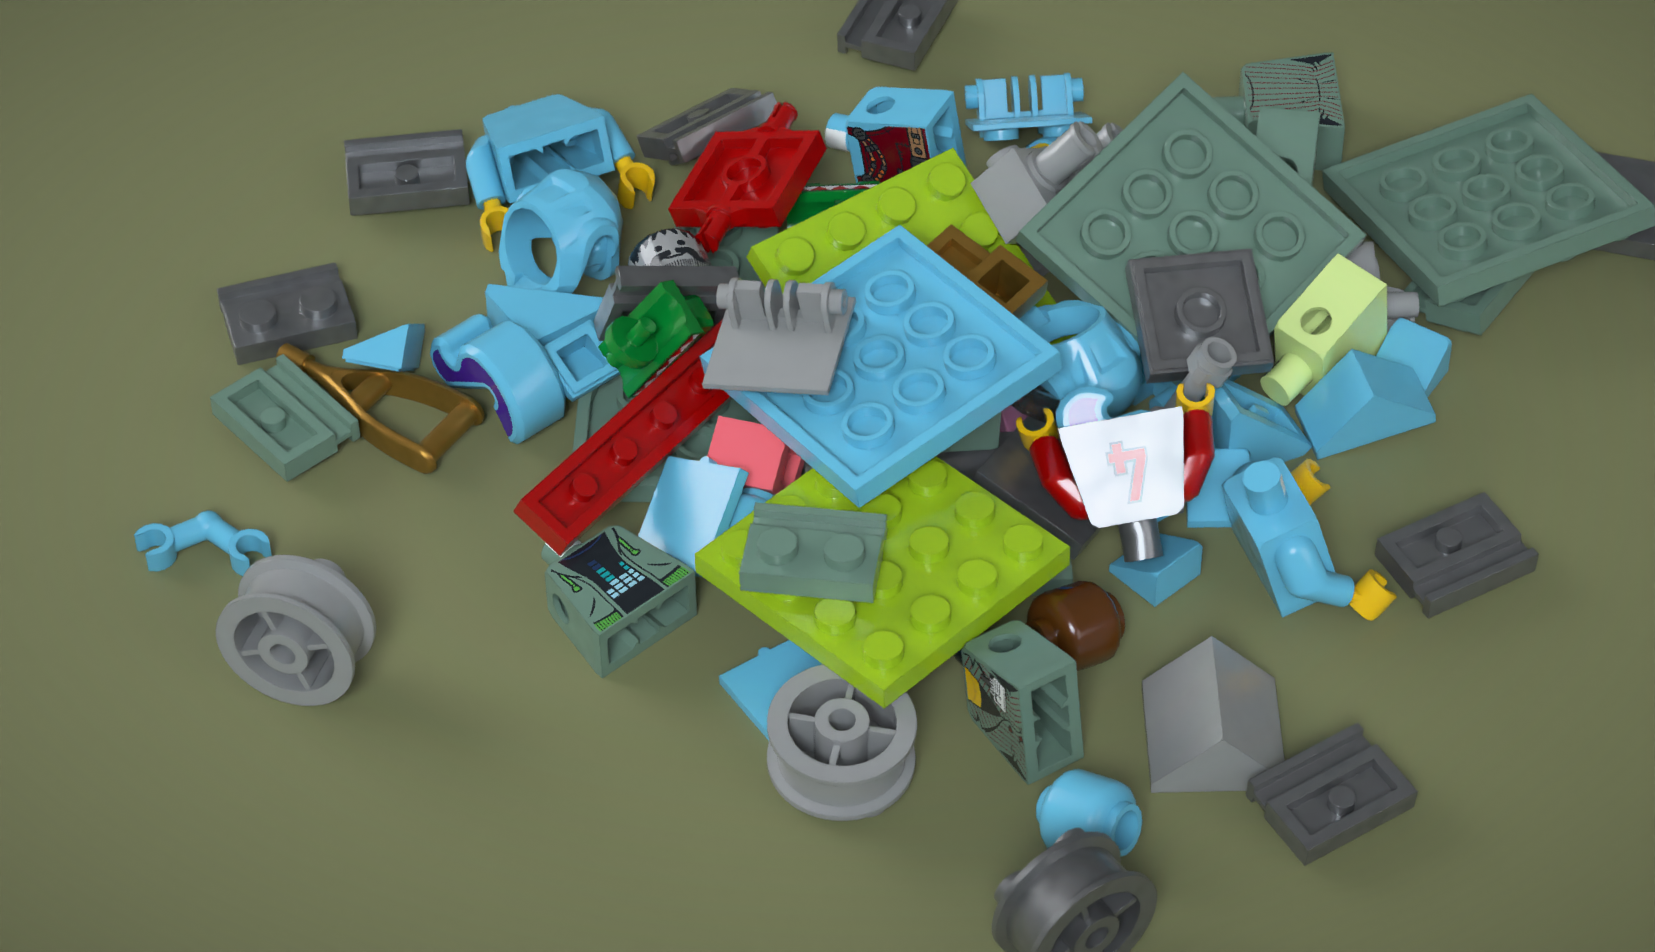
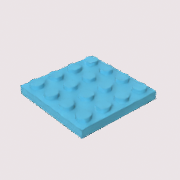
(914, 374)

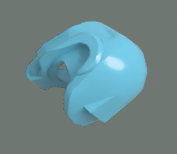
(578, 217)
(1097, 357)

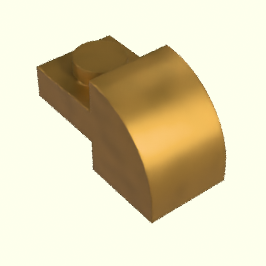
(997, 274)

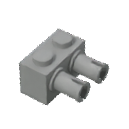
(1027, 178)

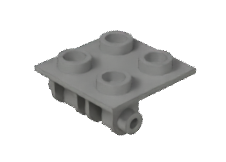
(779, 338)

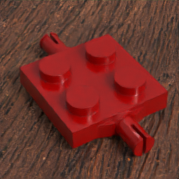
(748, 178)

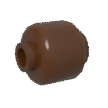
(1079, 621)

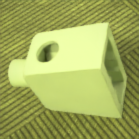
(1333, 315)

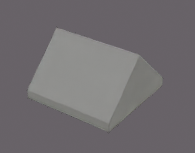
(1210, 721)

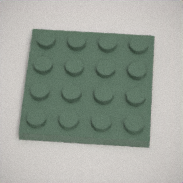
(1183, 185)
(1488, 199)

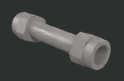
(1207, 363)

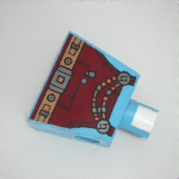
(896, 131)

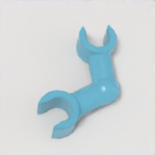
(203, 527)

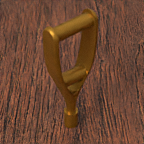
(371, 385)

